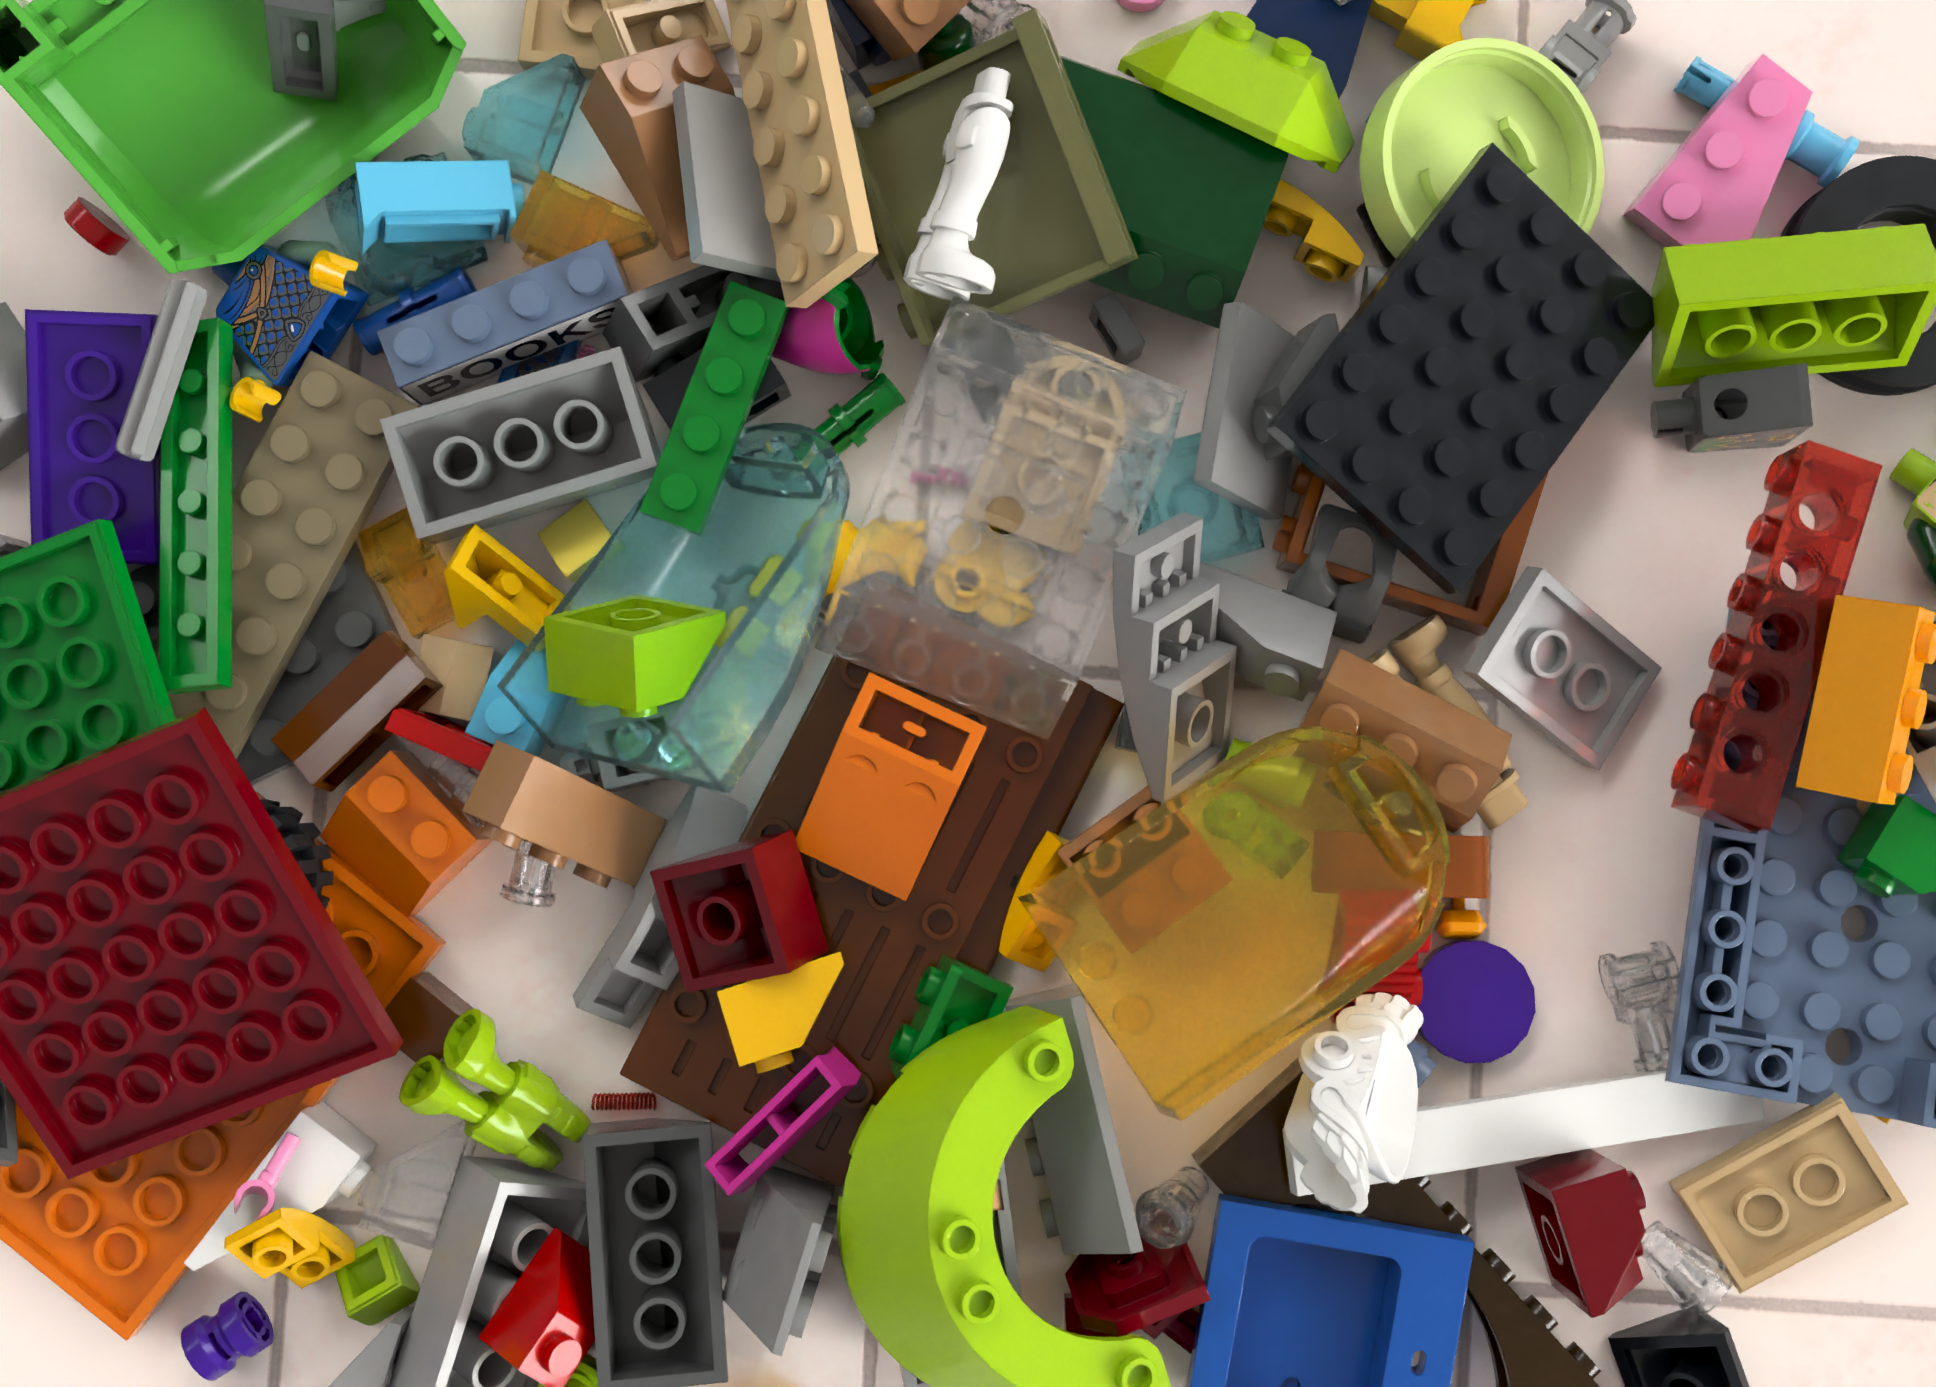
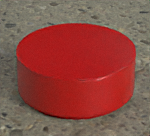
(96, 227)

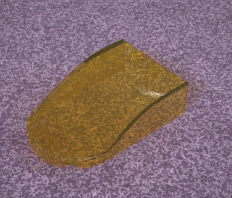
(1248, 907)

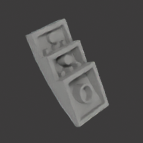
(1168, 654)

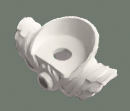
(1356, 1101)

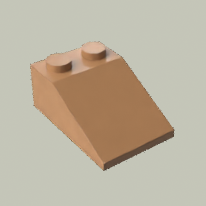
(635, 123)

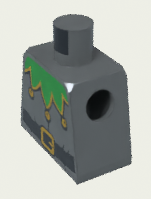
(1758, 406)

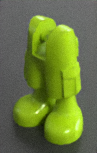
(498, 1118)

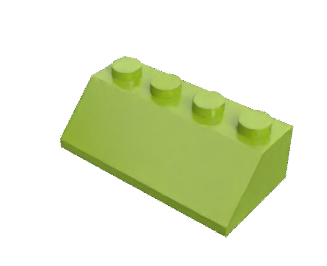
(1791, 301)

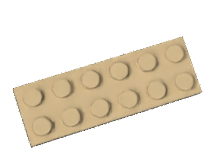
(802, 144)

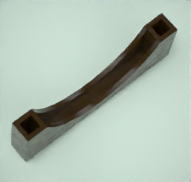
(1250, 1162)

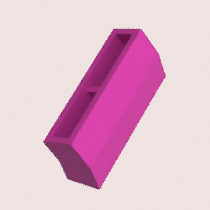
(733, 1171)

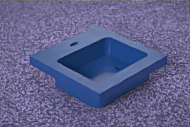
(1327, 1300)

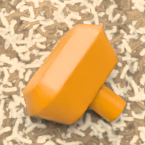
(1460, 922)

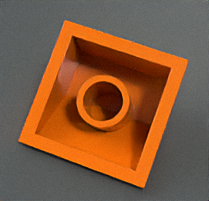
(403, 832)

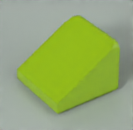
(376, 1282)

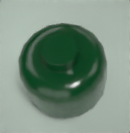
(949, 42)

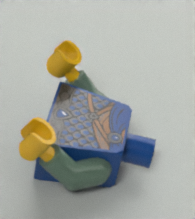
(282, 309)

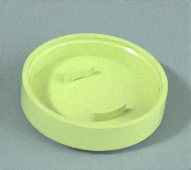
(1460, 102)

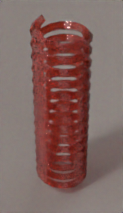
(622, 1104)

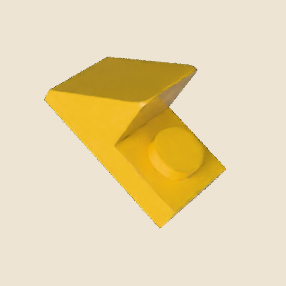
(496, 583)

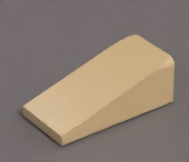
(656, 24)

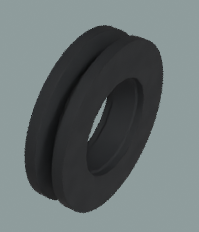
(1879, 190)

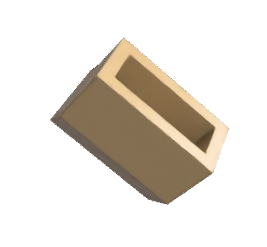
(462, 671)

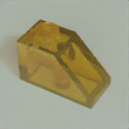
(567, 218)

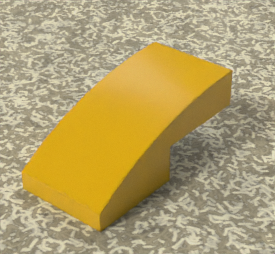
(1020, 936)

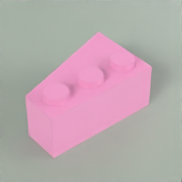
(1727, 164)

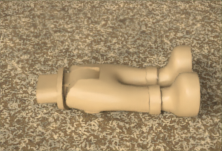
(1418, 653)

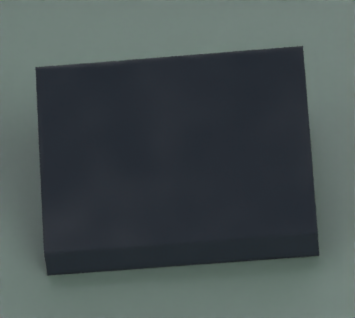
(1678, 1353)

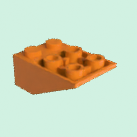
(888, 786)

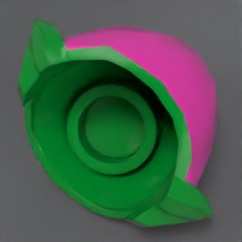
(832, 335)

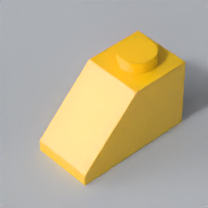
(777, 1011)

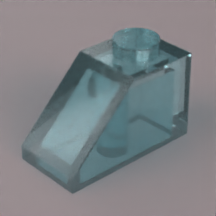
(525, 117)

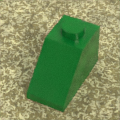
(1894, 849)

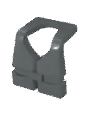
(1356, 602)

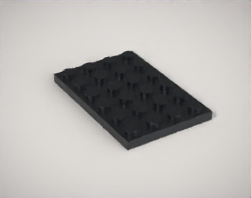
(1467, 370)

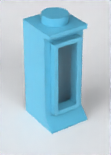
(436, 201)

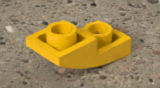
(1325, 244)
(294, 1244)

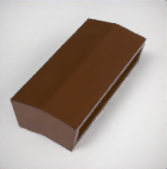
(351, 712)

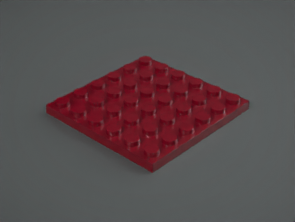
(164, 952)

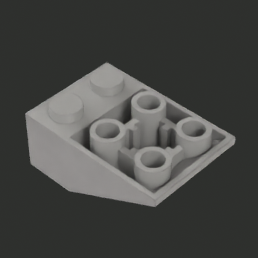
(781, 1255)

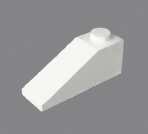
(322, 1167)

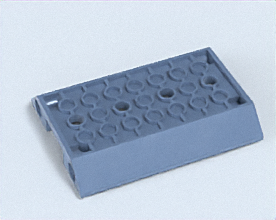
(1777, 974)

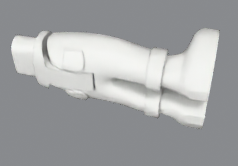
(972, 157)

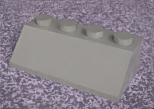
(522, 446)
(1079, 1145)
(485, 1242)

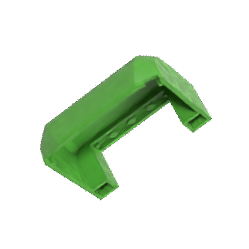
(180, 115)

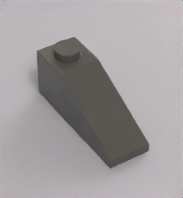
(674, 316)

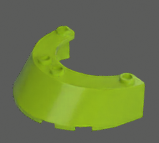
(922, 1218)

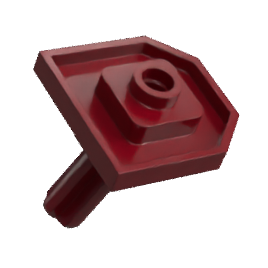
(1139, 1291)

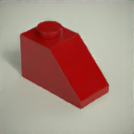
(548, 1313)

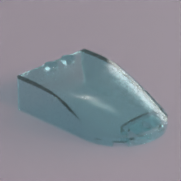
(761, 562)

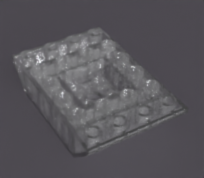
(983, 611)

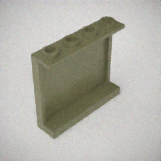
(1050, 207)

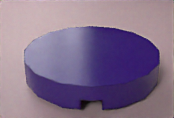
(1475, 1001)

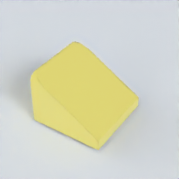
(575, 539)

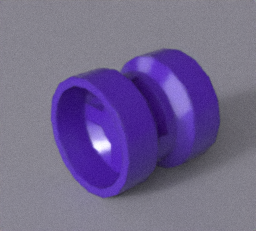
(217, 1341)

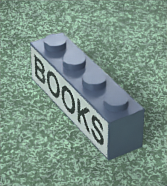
(505, 323)

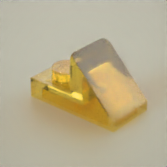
(409, 571)

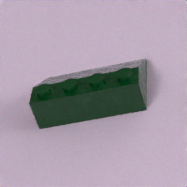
(1185, 190)

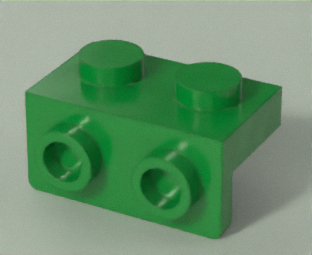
(949, 1000)

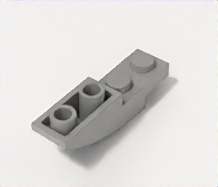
(639, 948)

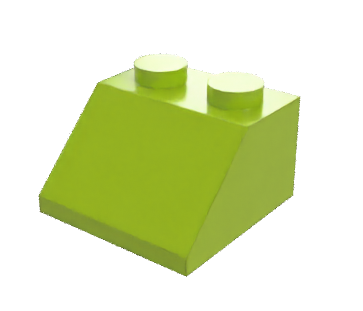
(629, 652)

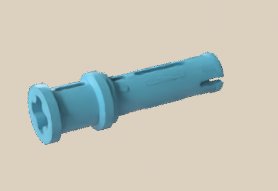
(1812, 146)

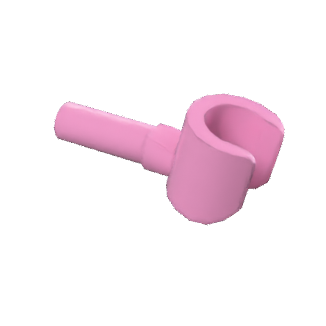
(269, 1176)

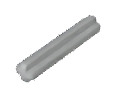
(161, 370)

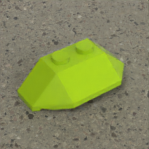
(1249, 83)

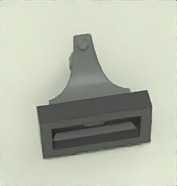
(305, 42)

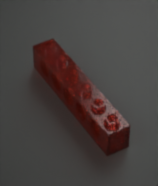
(1839, 495)

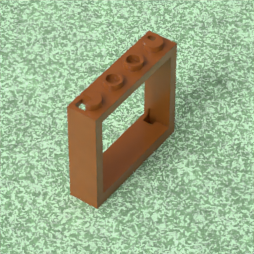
(1489, 587)

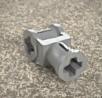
(1579, 50)

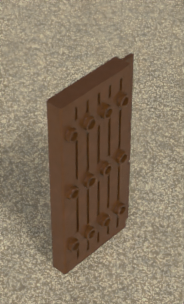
(955, 909)

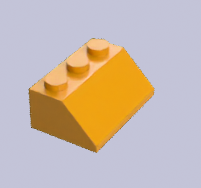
(1867, 700)

